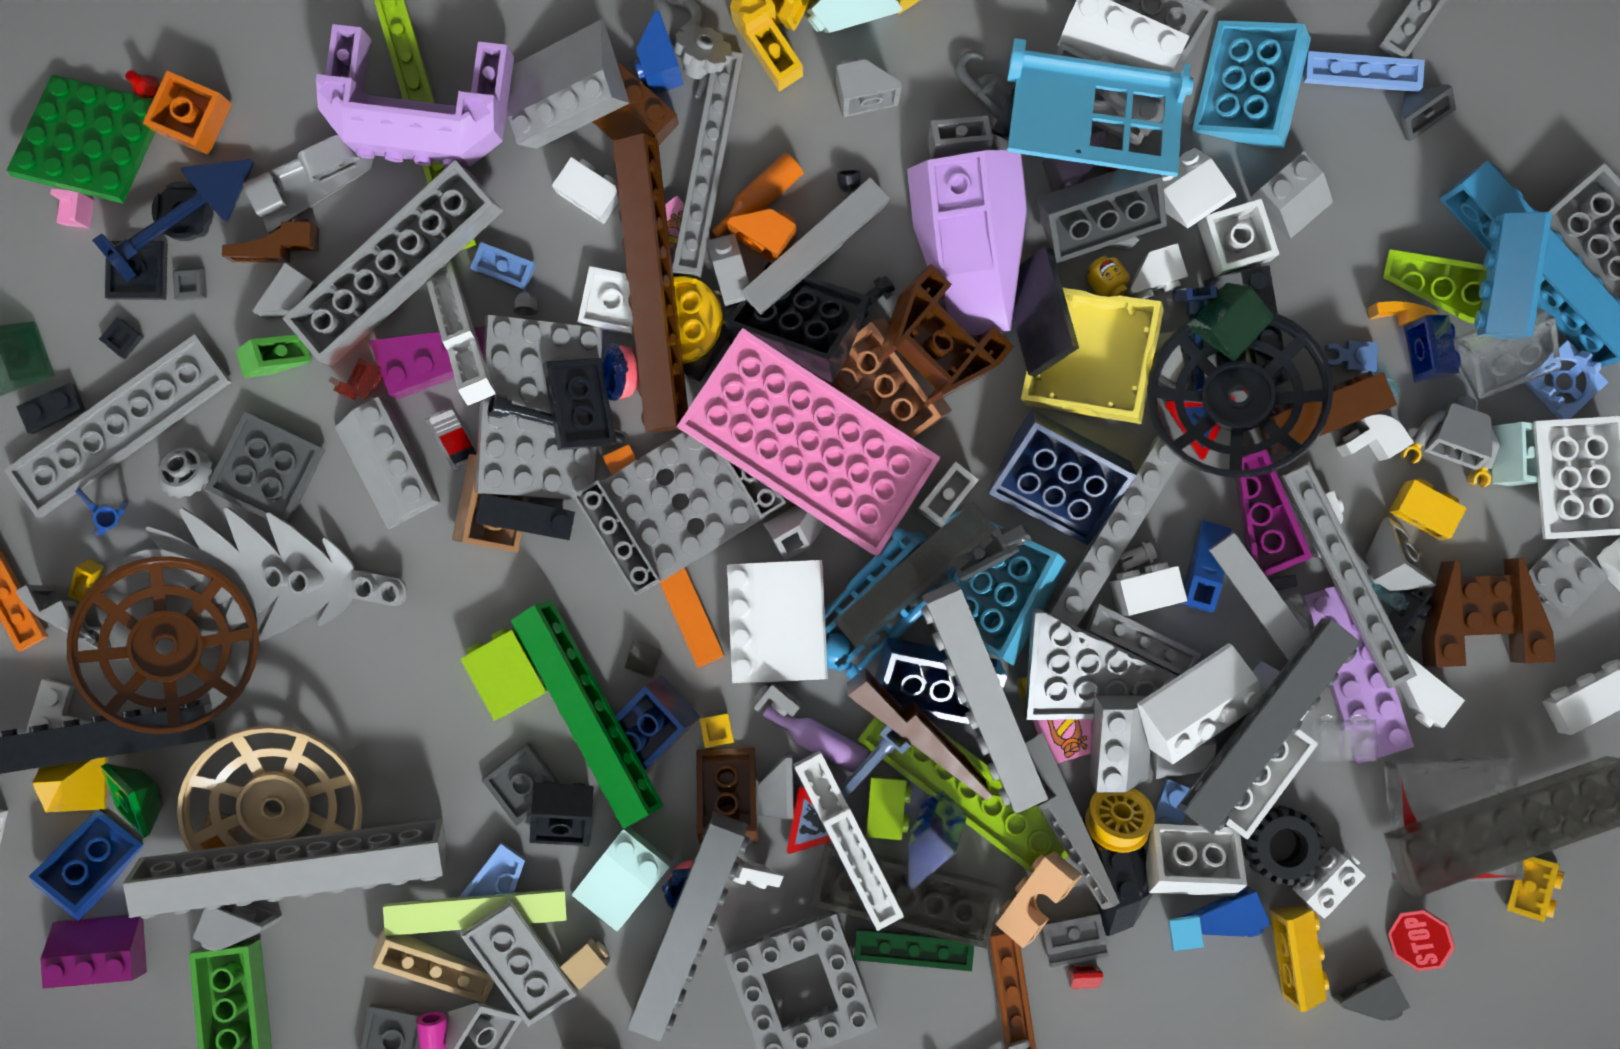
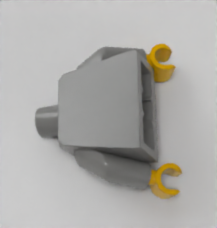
(1460, 437)

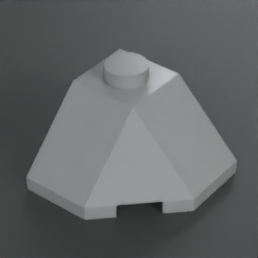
(1395, 561)

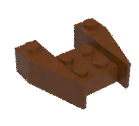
(936, 341)
(1486, 607)

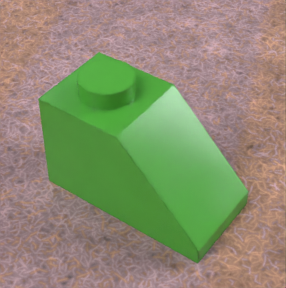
(272, 355)

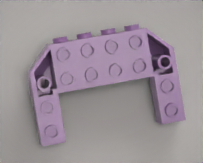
(409, 127)

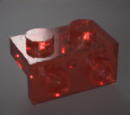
(362, 379)

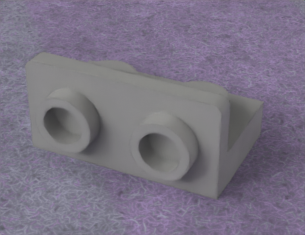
(783, 700)

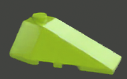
(1438, 280)

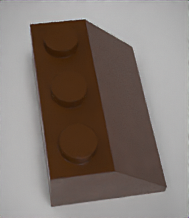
(643, 114)

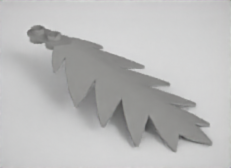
(296, 576)

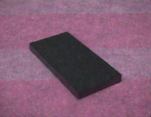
(1042, 314)

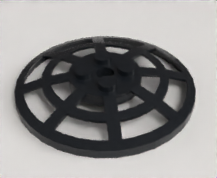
(1243, 415)

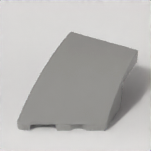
(47, 605)

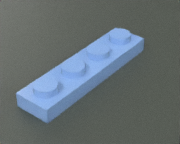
(1364, 71)

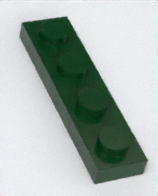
(912, 950)

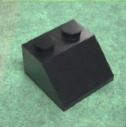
(561, 813)

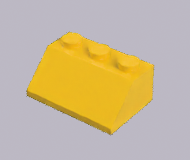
(1299, 956)

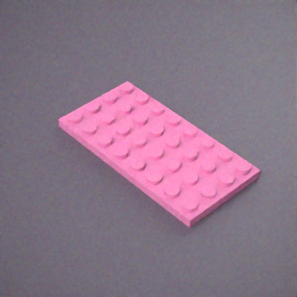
(809, 442)

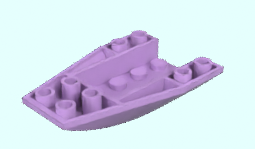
(972, 230)

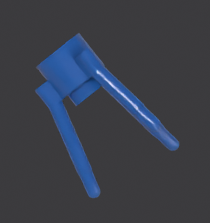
(103, 515)

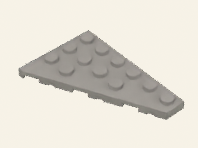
(1074, 666)

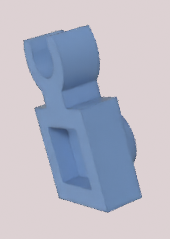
(1357, 356)

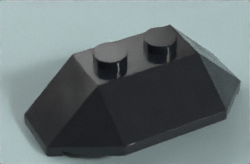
(1130, 884)

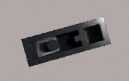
(524, 517)

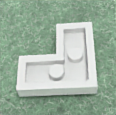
(52, 705)
(756, 874)

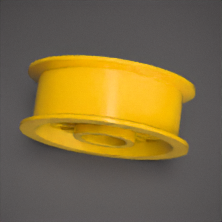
(1120, 820)

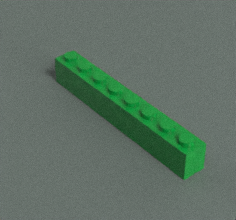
(587, 713)

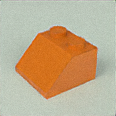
(765, 232)

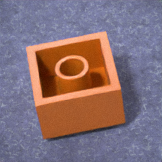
(187, 113)

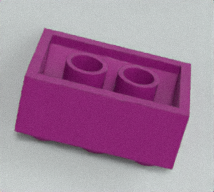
(93, 951)

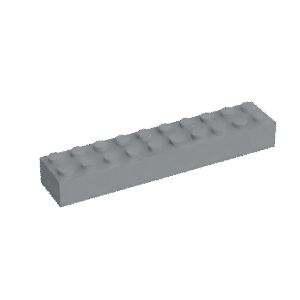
(286, 868)

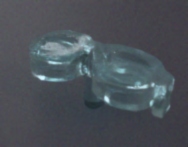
(1395, 600)

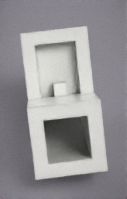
(1381, 433)

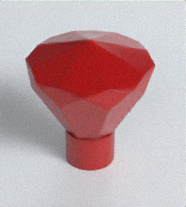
(143, 85)

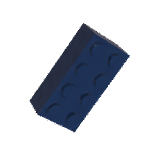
(918, 675)

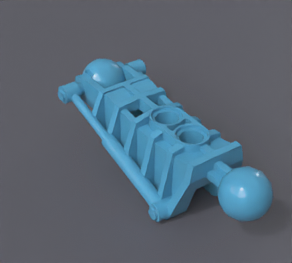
(837, 645)

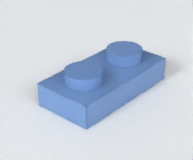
(503, 266)
(1167, 802)

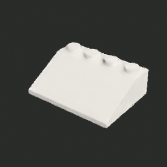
(1578, 476)
(777, 621)

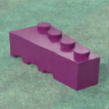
(1268, 519)

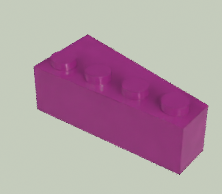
(414, 362)

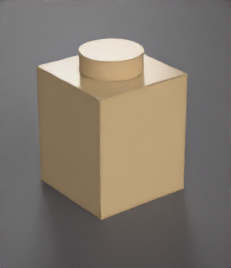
(586, 963)

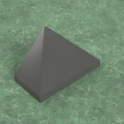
(1426, 108)

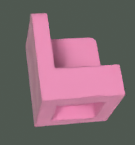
(74, 208)

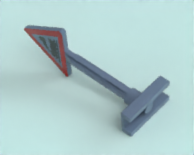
(806, 825)

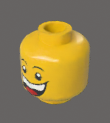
(1108, 277)

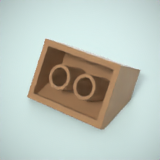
(478, 534)

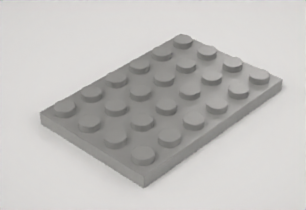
(518, 453)

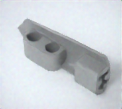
(304, 181)

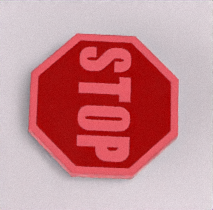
(1421, 940)

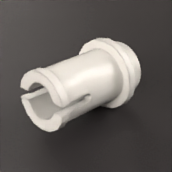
(1138, 556)

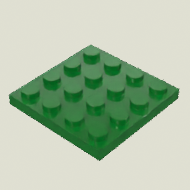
(84, 139)

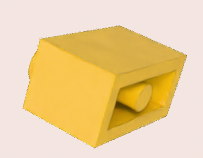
(1428, 509)

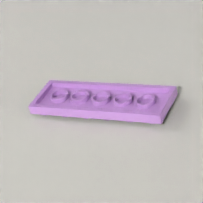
(1359, 683)

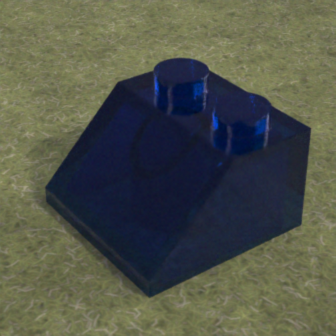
(1432, 347)

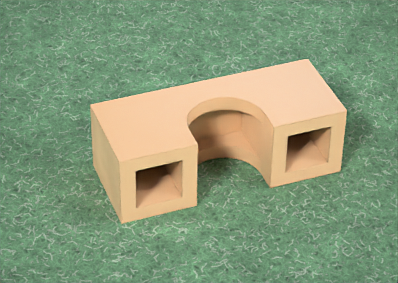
(1022, 917)

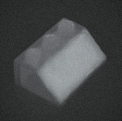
(1500, 364)

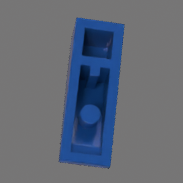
(1233, 915)

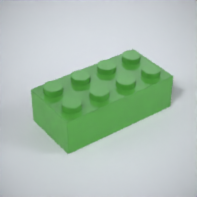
(230, 997)

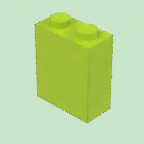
(503, 673)

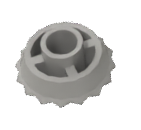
(184, 471)

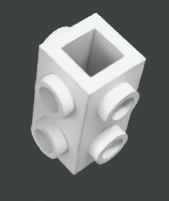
(1331, 882)

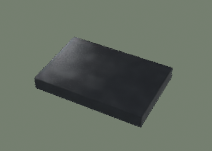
(579, 403)

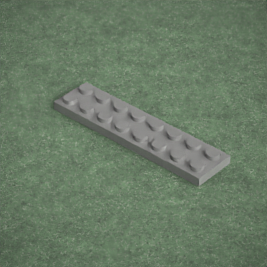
(117, 426)

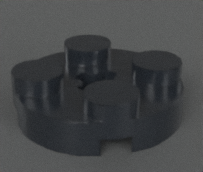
(194, 224)

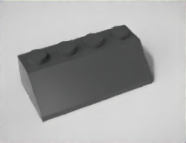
(1102, 212)

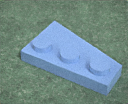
(497, 874)

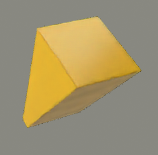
(84, 578)

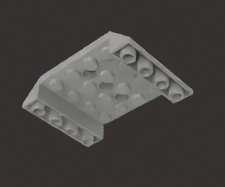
(644, 529)

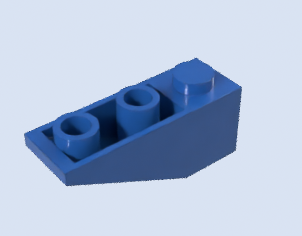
(1204, 574)

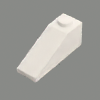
(1430, 697)

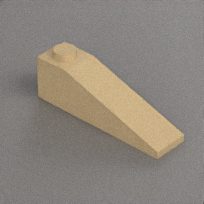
(431, 966)

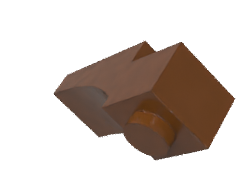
(276, 247)

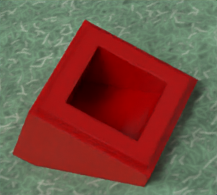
(1085, 977)

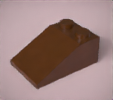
(728, 787)

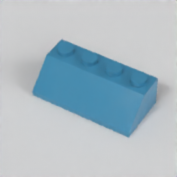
(1513, 275)

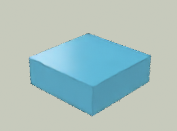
(1185, 933)

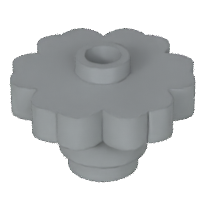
(701, 50)

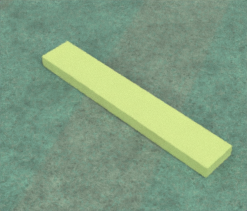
(464, 911)

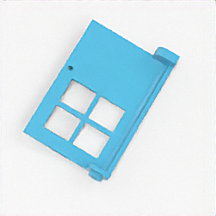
(1057, 103)

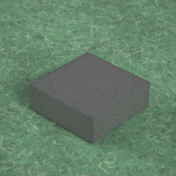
(189, 284)

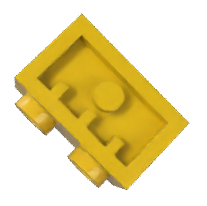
(1533, 893)

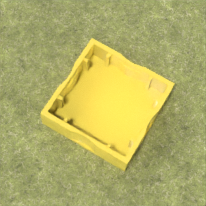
(1112, 362)

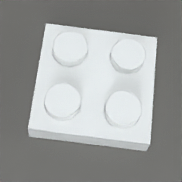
(606, 301)

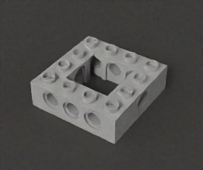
(789, 944)

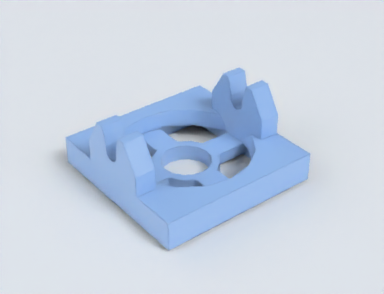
(1548, 394)

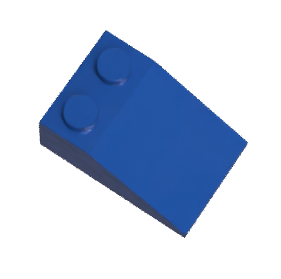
(86, 864)

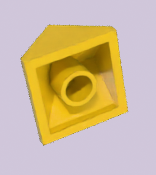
(72, 786)

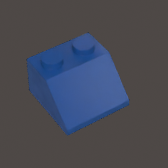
(657, 61)

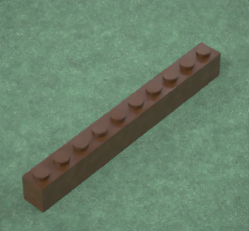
(650, 282)

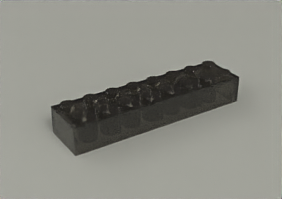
(1507, 827)

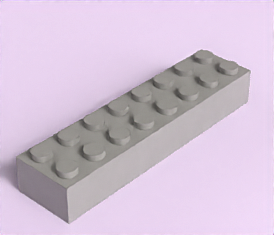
(392, 264)

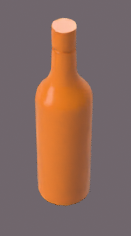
(763, 190)

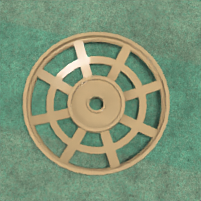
(263, 787)

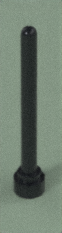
(501, 407)

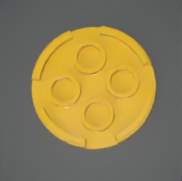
(698, 317)

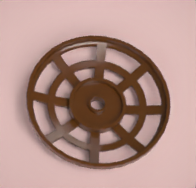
(153, 628)

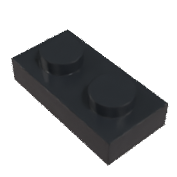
(50, 408)

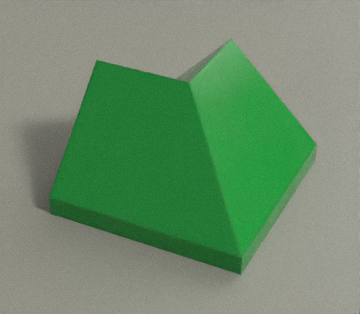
(133, 796)

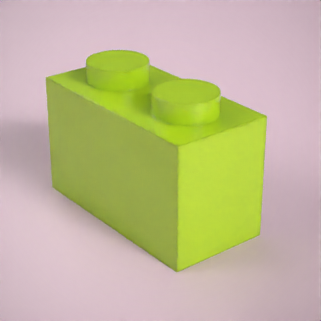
(886, 807)

